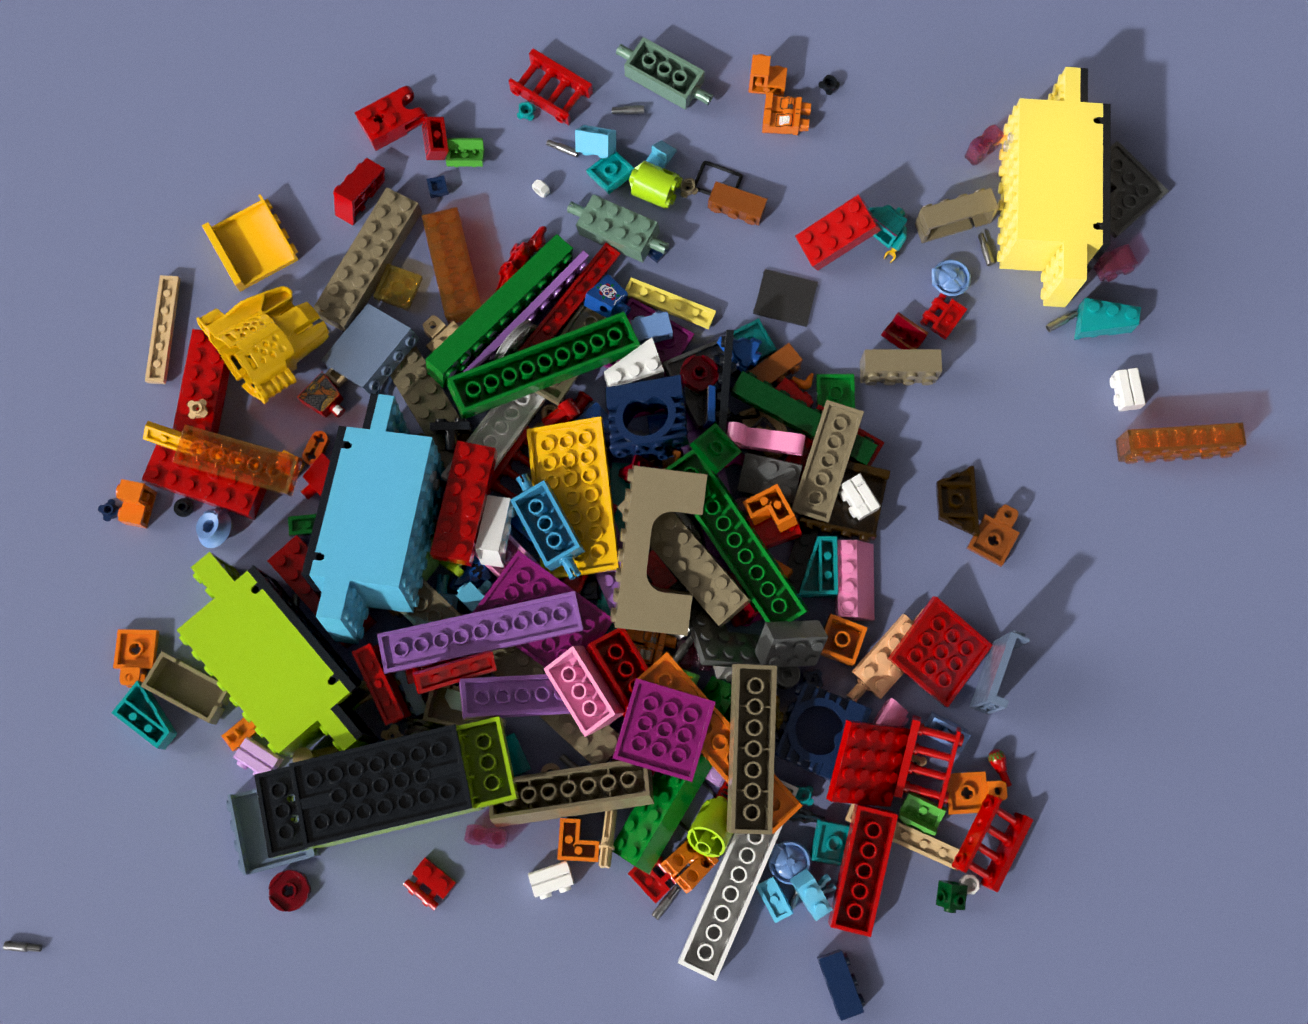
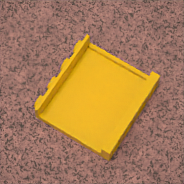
(252, 244)

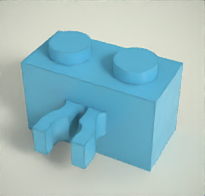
(595, 141)
(471, 596)
(813, 893)

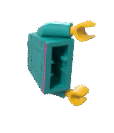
(892, 227)

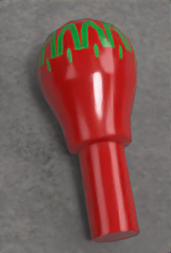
(998, 761)

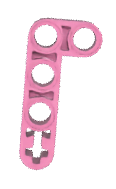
(766, 440)

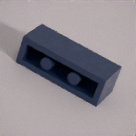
(841, 984)

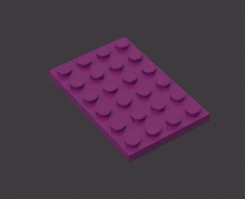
(527, 581)

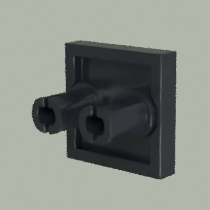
(451, 430)

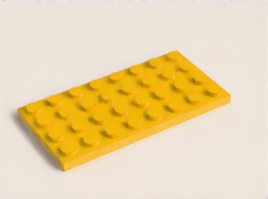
(576, 468)

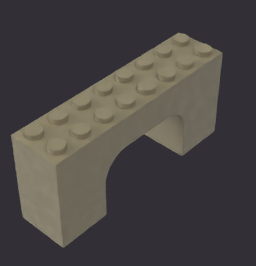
(637, 600)

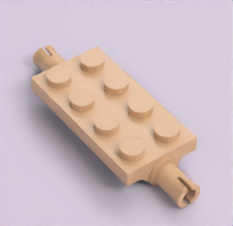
(875, 671)

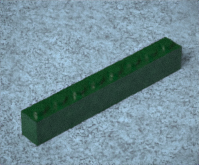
(792, 412)

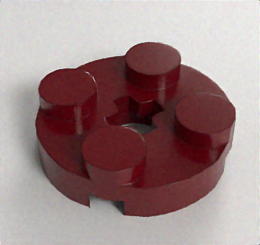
(694, 382)
(277, 890)

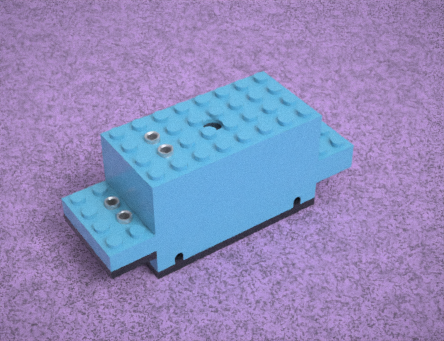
(373, 521)

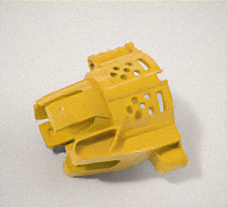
(272, 327)

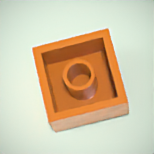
(843, 640)

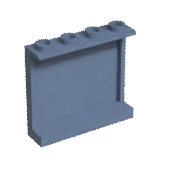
(370, 349)
(993, 671)
(250, 836)

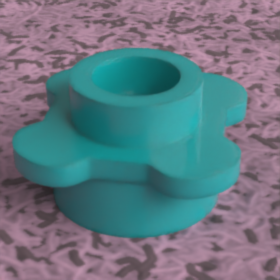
(526, 106)
(808, 792)

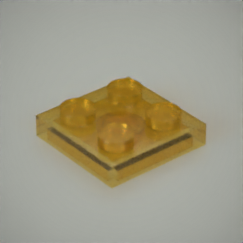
(398, 287)

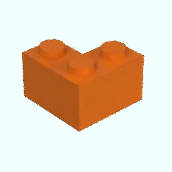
(766, 77)
(137, 503)
(770, 504)
(570, 845)

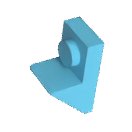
(661, 154)

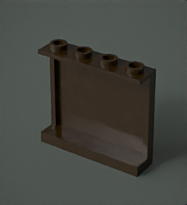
(841, 519)

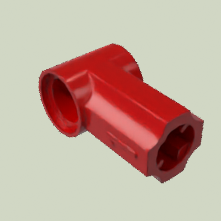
(566, 412)

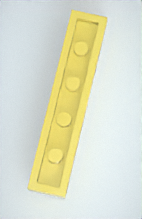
(670, 303)

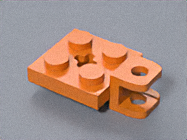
(133, 666)
(978, 785)

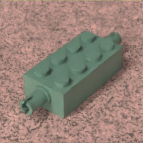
(664, 73)
(618, 227)

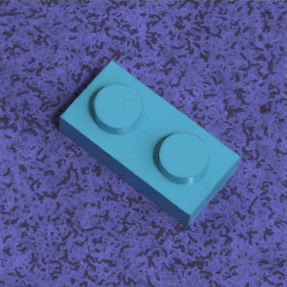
(774, 899)

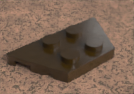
(959, 501)

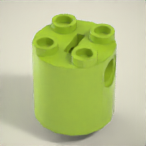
(654, 184)
(709, 829)

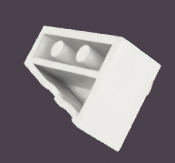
(637, 366)
(494, 531)

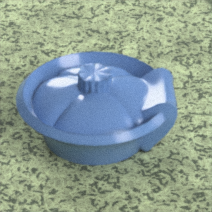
(951, 277)
(213, 527)
(788, 860)

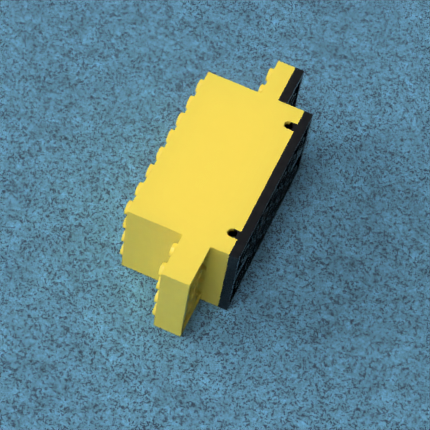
(1056, 187)

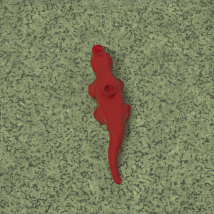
(520, 255)

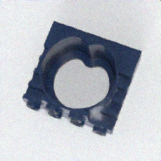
(650, 395)
(810, 696)

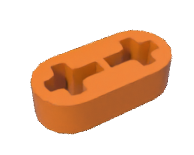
(312, 446)

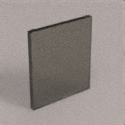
(785, 298)

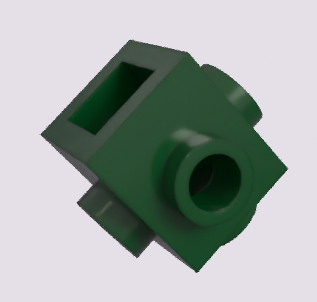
(951, 895)

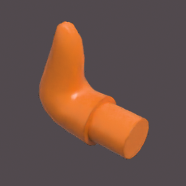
(804, 384)

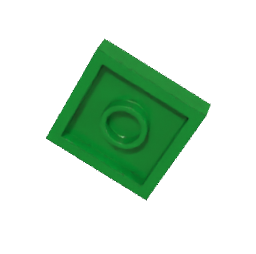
(835, 388)
(715, 448)

